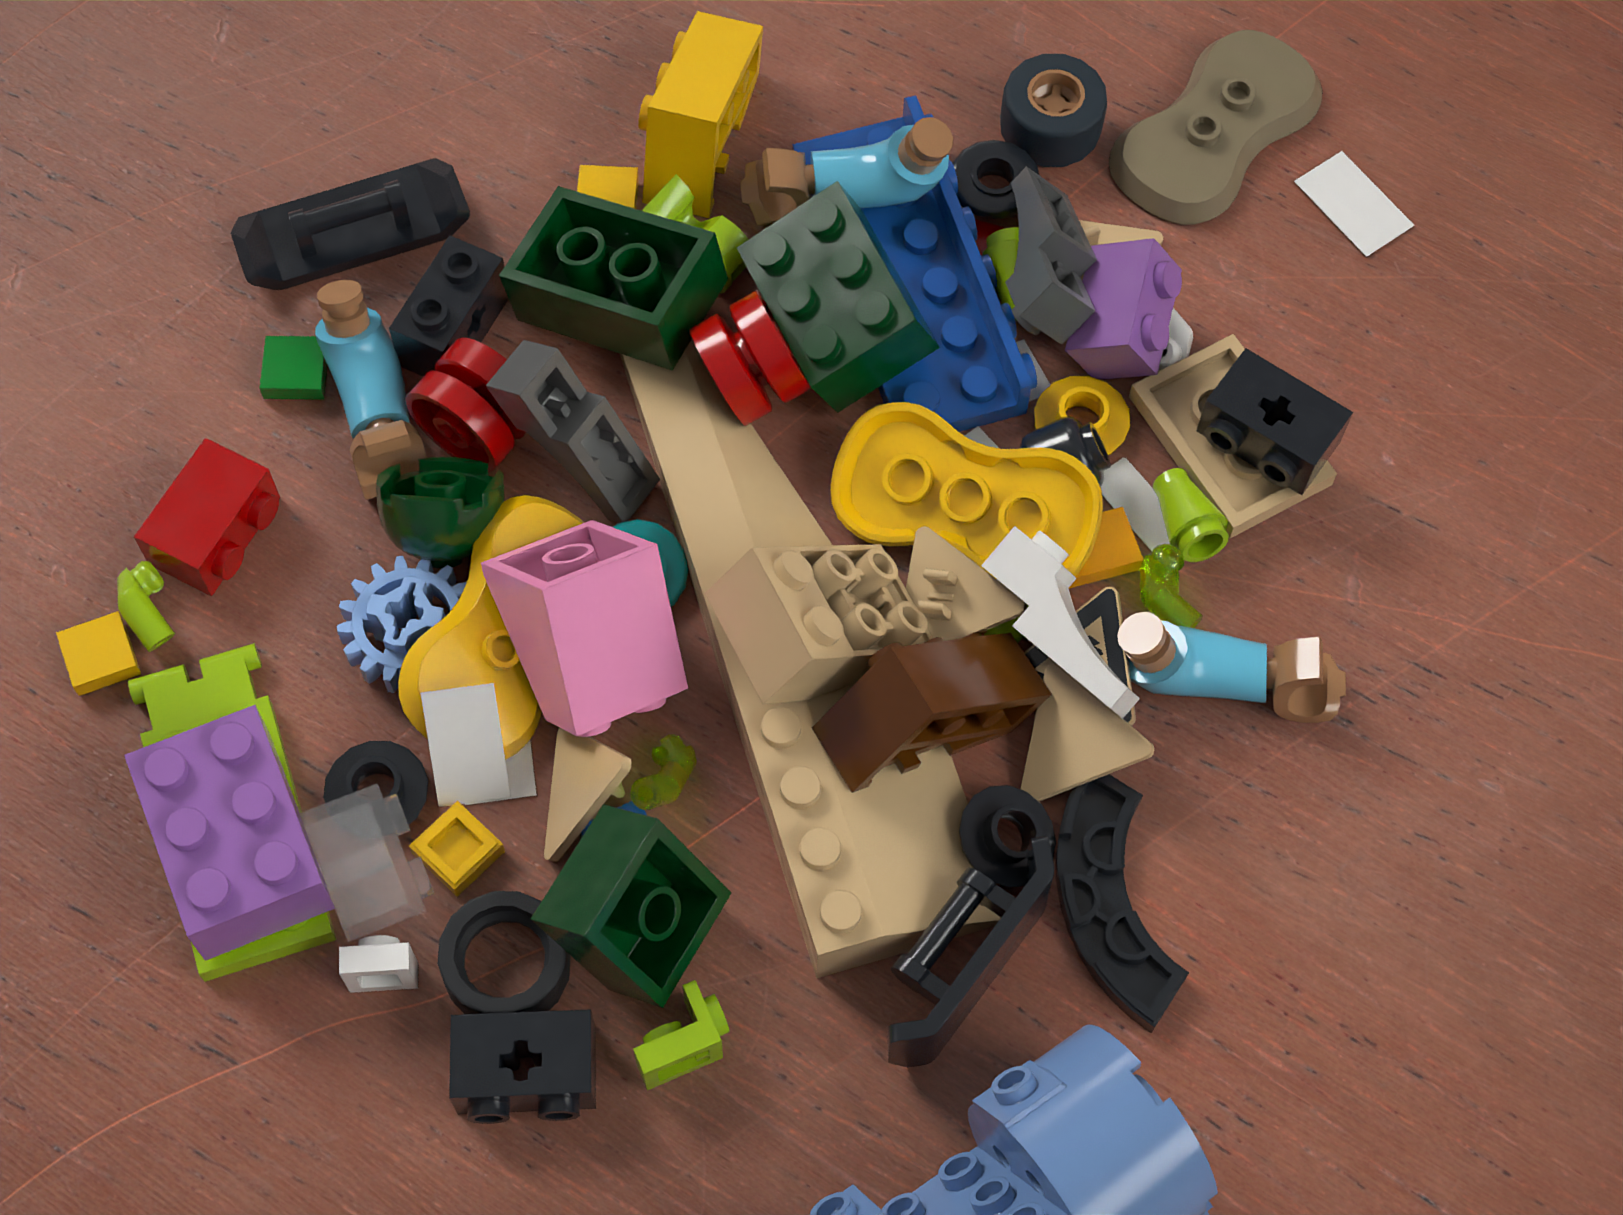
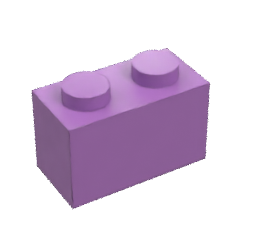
(1133, 303)

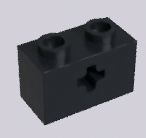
(451, 302)
(1273, 422)
(490, 1048)

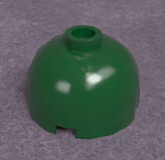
(439, 508)

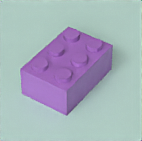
(228, 833)

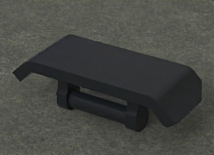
(350, 225)
(923, 1040)

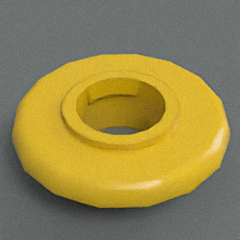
(1088, 393)

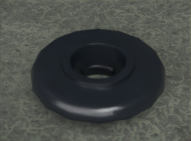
(985, 159)
(380, 758)
(981, 838)

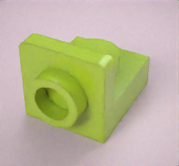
(678, 1050)

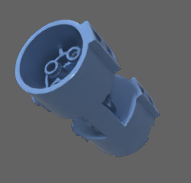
(1063, 1141)

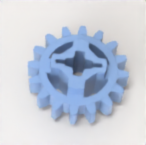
(391, 604)

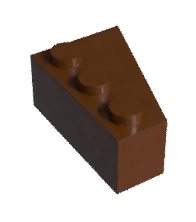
(929, 698)

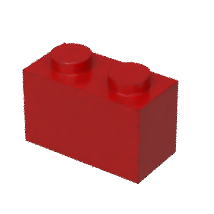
(209, 517)

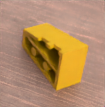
(698, 105)

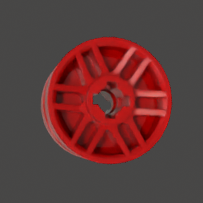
(749, 358)
(459, 409)

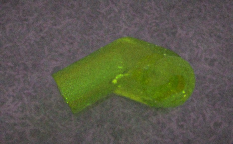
(1161, 587)
(665, 786)

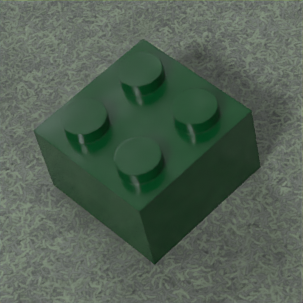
(632, 905)

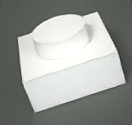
(378, 965)

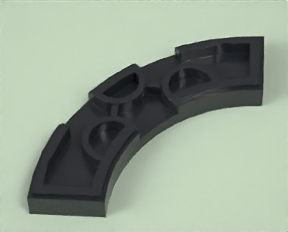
(1097, 906)

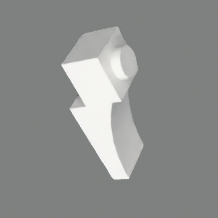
(1050, 622)

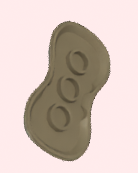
(1197, 150)

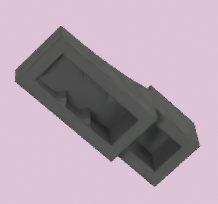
(1049, 260)
(575, 427)

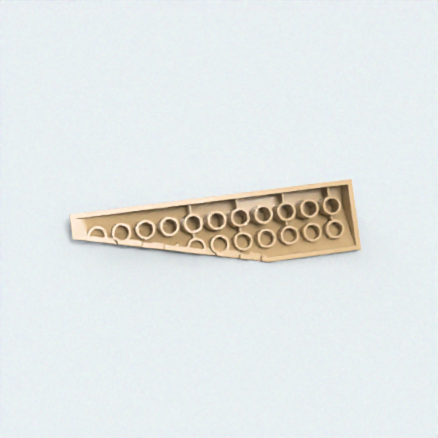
(858, 864)

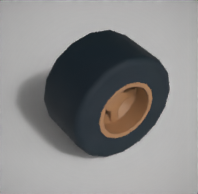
(1054, 109)

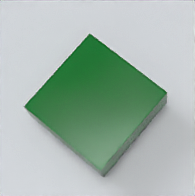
(293, 368)

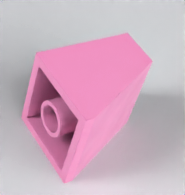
(590, 625)

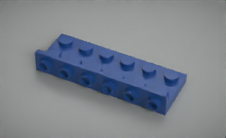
(932, 244)

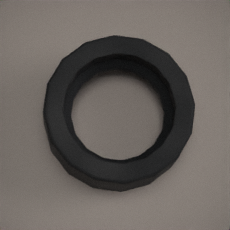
(468, 923)

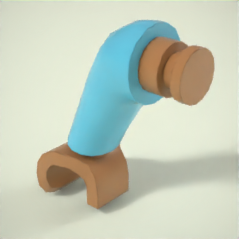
(873, 174)
(368, 384)
(1216, 665)

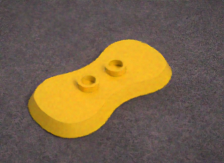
(915, 470)
(472, 640)

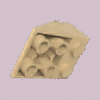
(813, 616)

